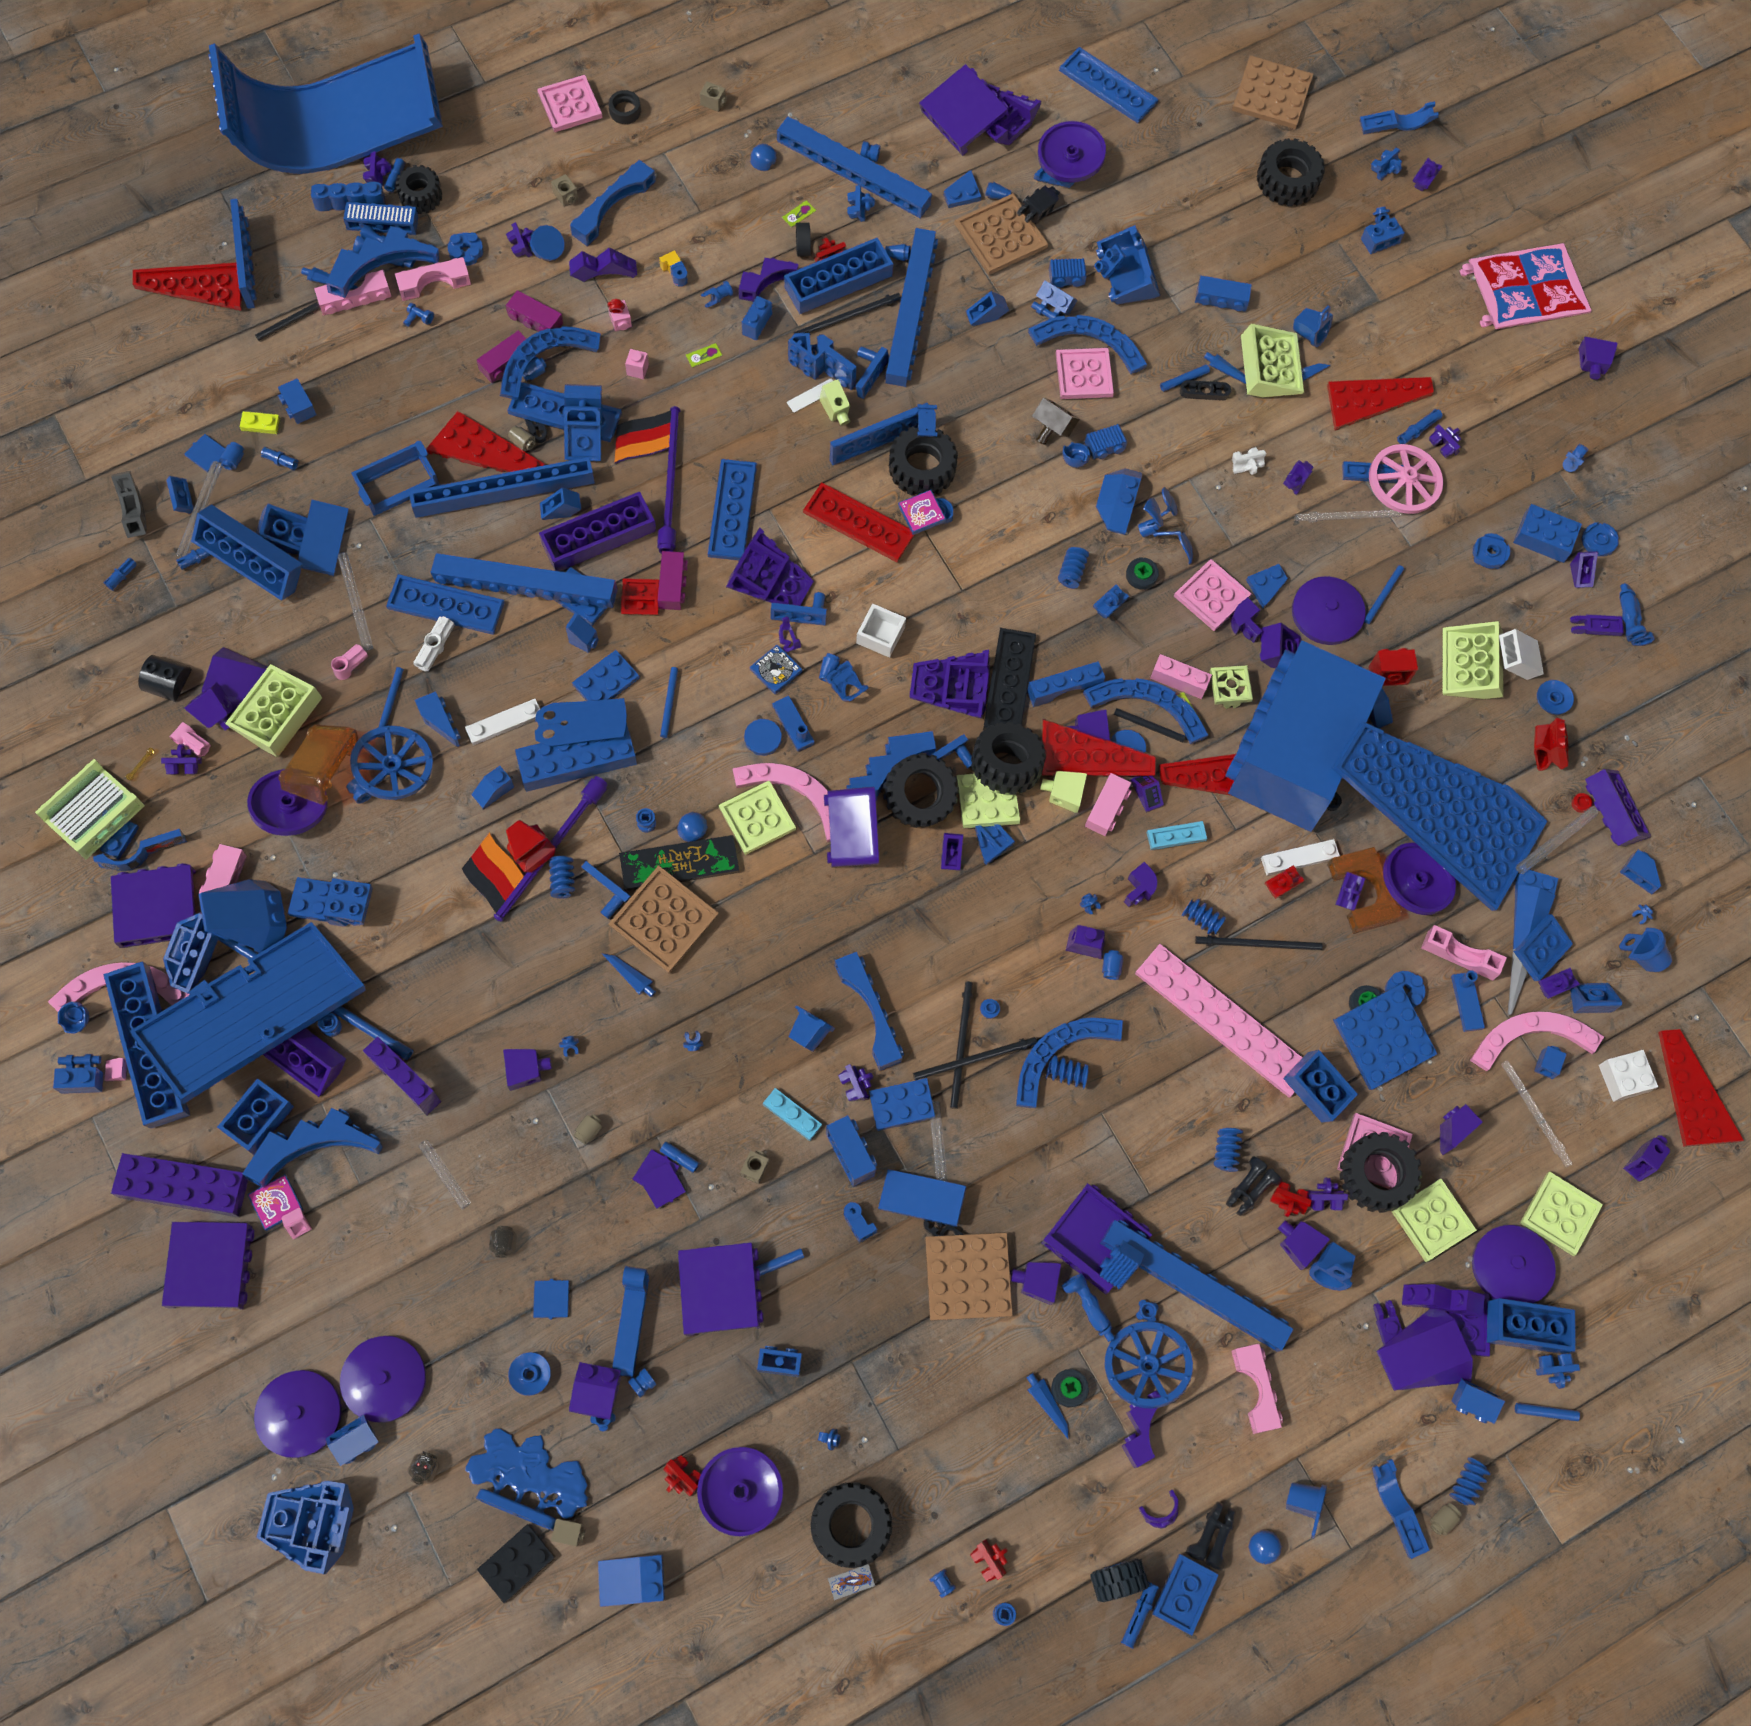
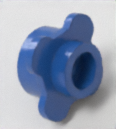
(1143, 1306)
(603, 1425)

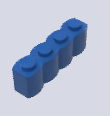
(337, 194)

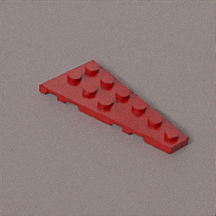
(200, 283)
(1368, 398)
(478, 446)
(1084, 753)
(1199, 774)
(1697, 1105)

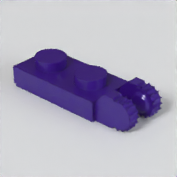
(1598, 625)
(1387, 1327)

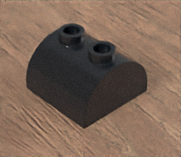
(163, 677)

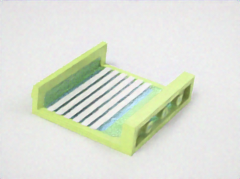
(89, 809)

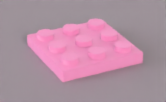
(569, 103)
(1084, 373)
(1212, 595)
(1376, 1167)

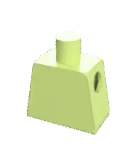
(835, 402)
(1065, 789)

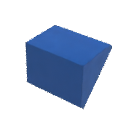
(1594, 998)

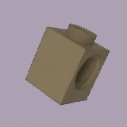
(713, 96)
(564, 190)
(754, 1175)
(568, 1532)

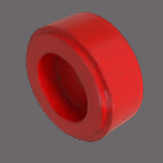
(1581, 802)

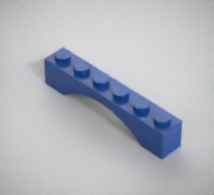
(634, 181)
(852, 973)

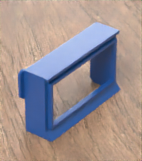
(387, 465)

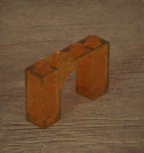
(1367, 864)

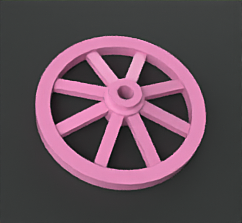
(1406, 477)

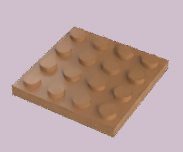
(1272, 92)
(1000, 235)
(663, 919)
(968, 1276)

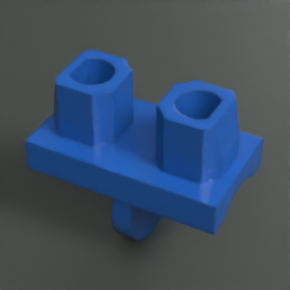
(1389, 164)
(862, 202)
(1111, 261)
(1575, 458)
(1110, 601)
(1566, 1366)

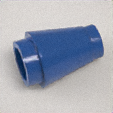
(996, 191)
(900, 252)
(829, 663)

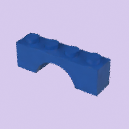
(1048, 688)

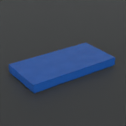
(322, 537)
(922, 1197)

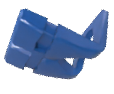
(843, 676)

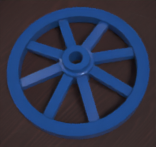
(391, 760)
(1148, 1360)

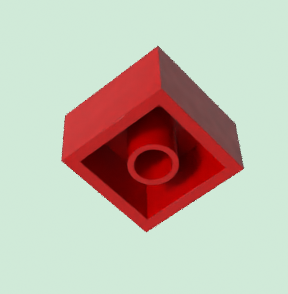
(1395, 666)

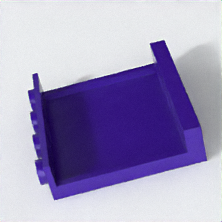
(963, 108)
(151, 904)
(1081, 1229)
(208, 1265)
(720, 1288)

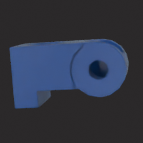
(857, 1223)

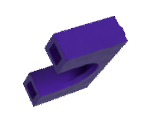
(402, 1075)

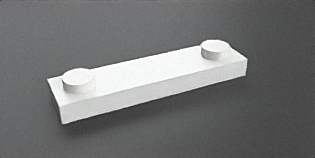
(502, 722)
(1300, 857)

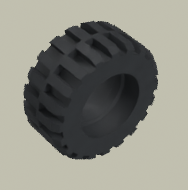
(1293, 155)
(916, 480)
(1011, 740)
(938, 773)
(1401, 1158)
(880, 1518)

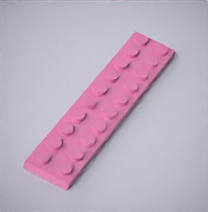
(1219, 1017)

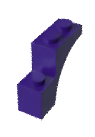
(608, 262)
(772, 271)
(1441, 1298)
(1138, 1447)

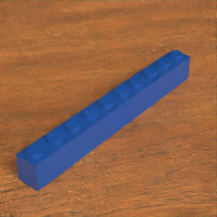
(854, 167)
(910, 307)
(501, 487)
(524, 580)
(1202, 1288)

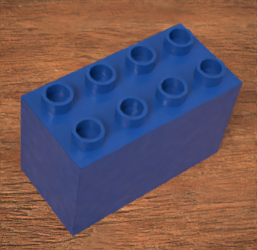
(1300, 733)

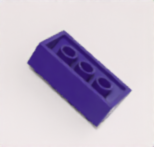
(1617, 807)
(308, 1061)

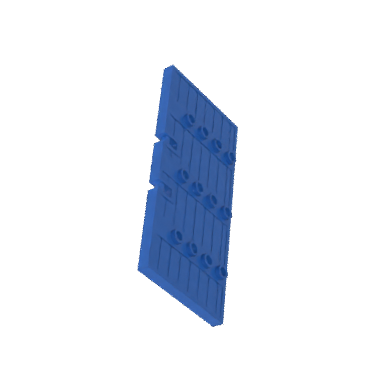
(248, 1014)

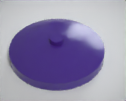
(1071, 151)
(1328, 610)
(282, 811)
(1418, 880)
(1513, 1264)
(383, 1379)
(297, 1414)
(740, 1491)

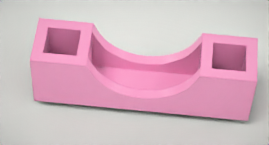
(413, 281)
(372, 289)
(1483, 962)
(1265, 1414)

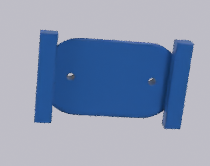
(927, 420)

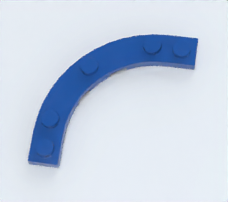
(1091, 327)
(538, 343)
(1150, 692)
(1052, 1042)

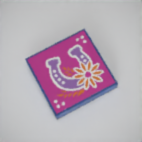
(921, 512)
(274, 1201)

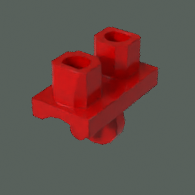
(829, 251)
(1284, 882)
(1289, 1201)
(679, 1479)
(995, 1568)

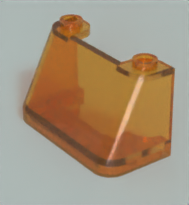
(317, 761)

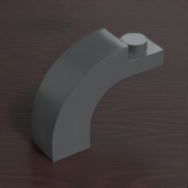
(131, 504)

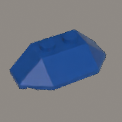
(1118, 498)
(189, 953)

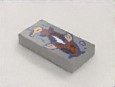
(851, 1582)

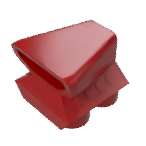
(1551, 745)
(528, 845)

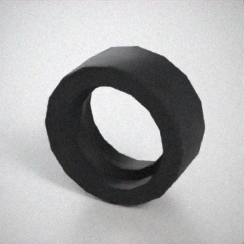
(624, 117)
(803, 239)

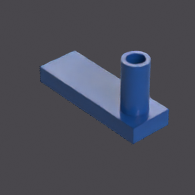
(878, 363)
(802, 614)
(793, 723)
(959, 747)
(619, 897)
(1468, 1001)

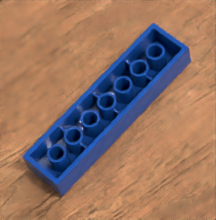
(133, 1003)

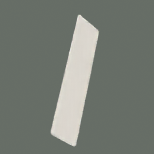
(807, 397)

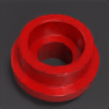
(616, 306)

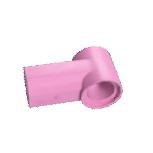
(349, 661)
(186, 735)

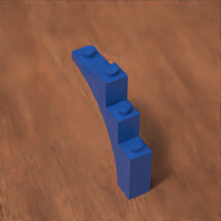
(373, 253)
(896, 750)
(306, 1137)

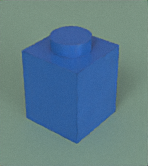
(1550, 1062)

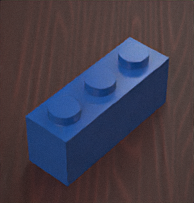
(1223, 293)

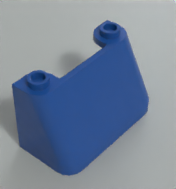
(1136, 277)

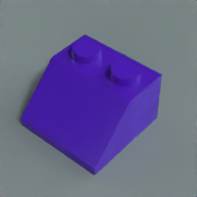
(1275, 641)
(1456, 1127)
(595, 1390)

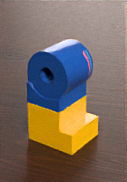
(675, 267)

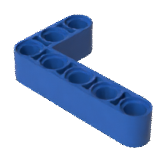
(636, 1285)

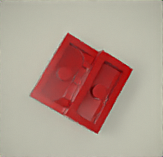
(640, 597)

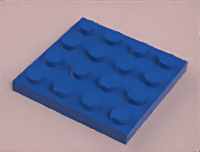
(1385, 1037)

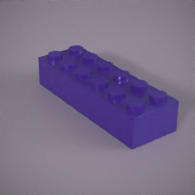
(597, 531)
(179, 1185)

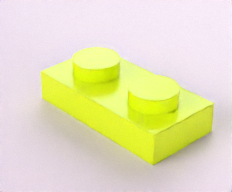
(259, 422)

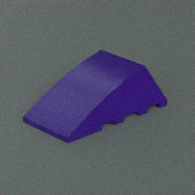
(1021, 115)
(769, 573)
(234, 675)
(953, 683)
(1427, 1353)

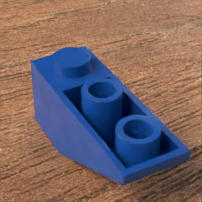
(434, 716)

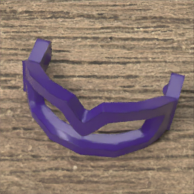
(786, 626)
(1165, 1521)

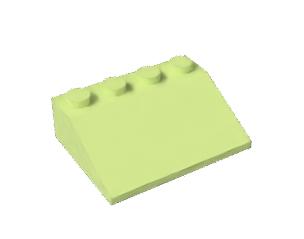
(1271, 362)
(1473, 661)
(274, 710)

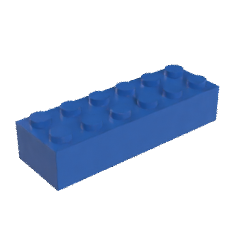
(838, 275)
(246, 552)
(552, 765)

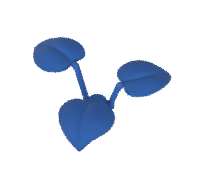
(1153, 525)

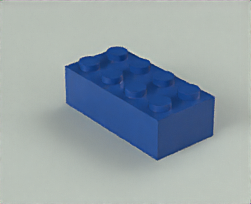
(1530, 1326)

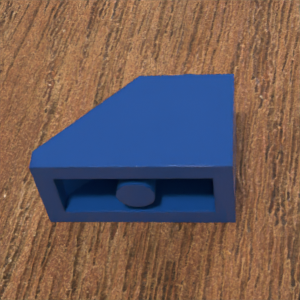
(987, 309)
(560, 504)
(581, 633)
(1381, 711)
(492, 787)
(1642, 871)

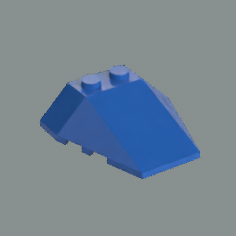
(246, 913)
(308, 1524)

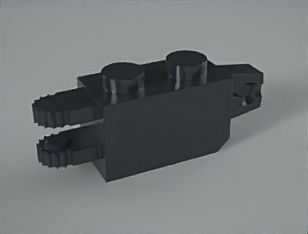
(1039, 204)

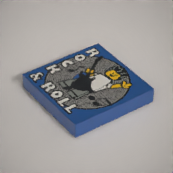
(775, 669)

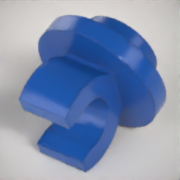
(1381, 212)
(1089, 900)
(1645, 911)
(989, 1008)
(569, 1042)
(692, 1044)
(832, 1439)

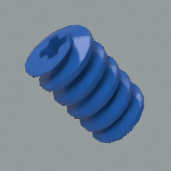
(1072, 567)
(560, 877)
(1203, 916)
(1068, 1071)
(1226, 1149)
(1470, 1482)

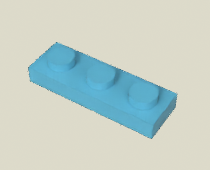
(1176, 835)
(792, 1114)

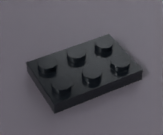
(515, 1563)

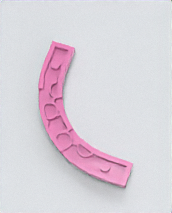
(788, 776)
(94, 980)
(1534, 1023)

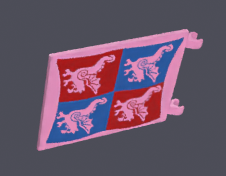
(1528, 286)

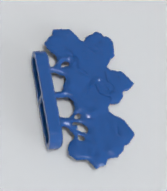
(525, 1471)

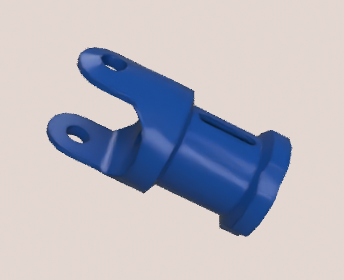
(718, 293)

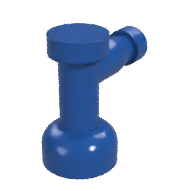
(426, 316)

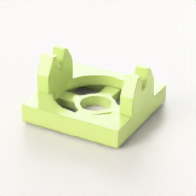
(1230, 672)

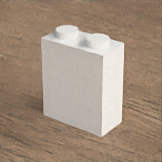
(1521, 654)

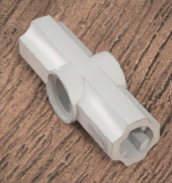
(438, 634)

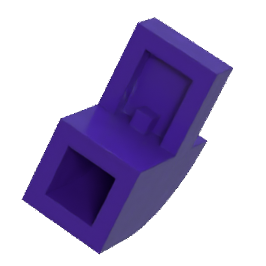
(1243, 620)
(1144, 881)

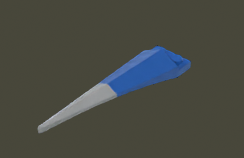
(1532, 903)

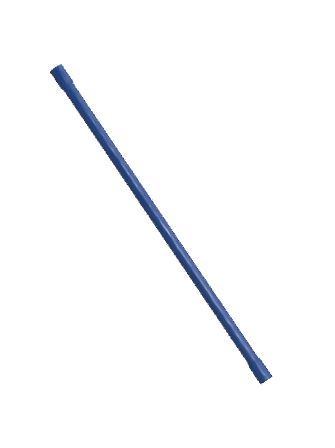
(396, 1046)

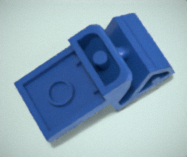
(826, 359)
(582, 421)
(333, 902)

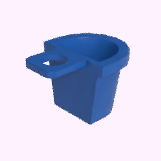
(1313, 325)
(1648, 950)
(809, 1029)
(1333, 1268)
(1307, 1501)

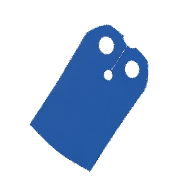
(585, 721)

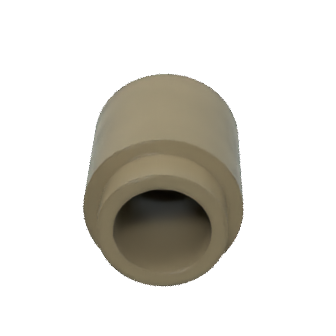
(521, 438)
(588, 1129)
(1445, 1519)

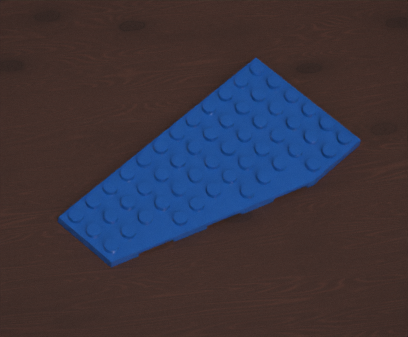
(1450, 811)

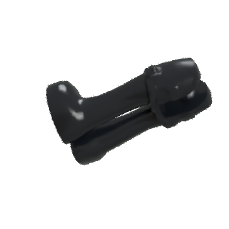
(1269, 1178)
(1200, 1549)

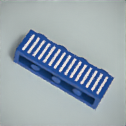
(380, 217)

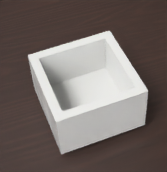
(881, 630)
(1628, 1075)

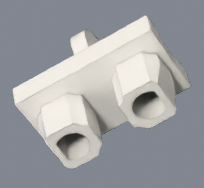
(1249, 461)

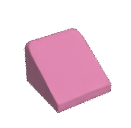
(116, 1069)
(296, 1223)

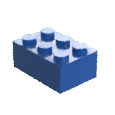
(1547, 533)
(1320, 1086)
(255, 1116)
(851, 1150)

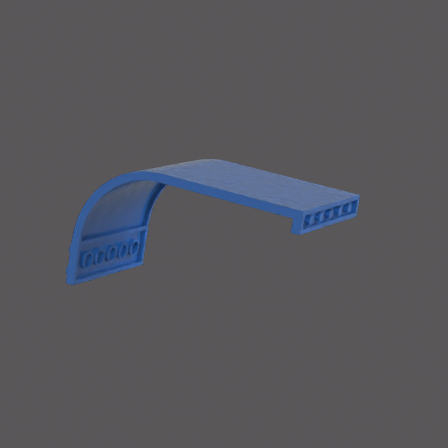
(331, 119)

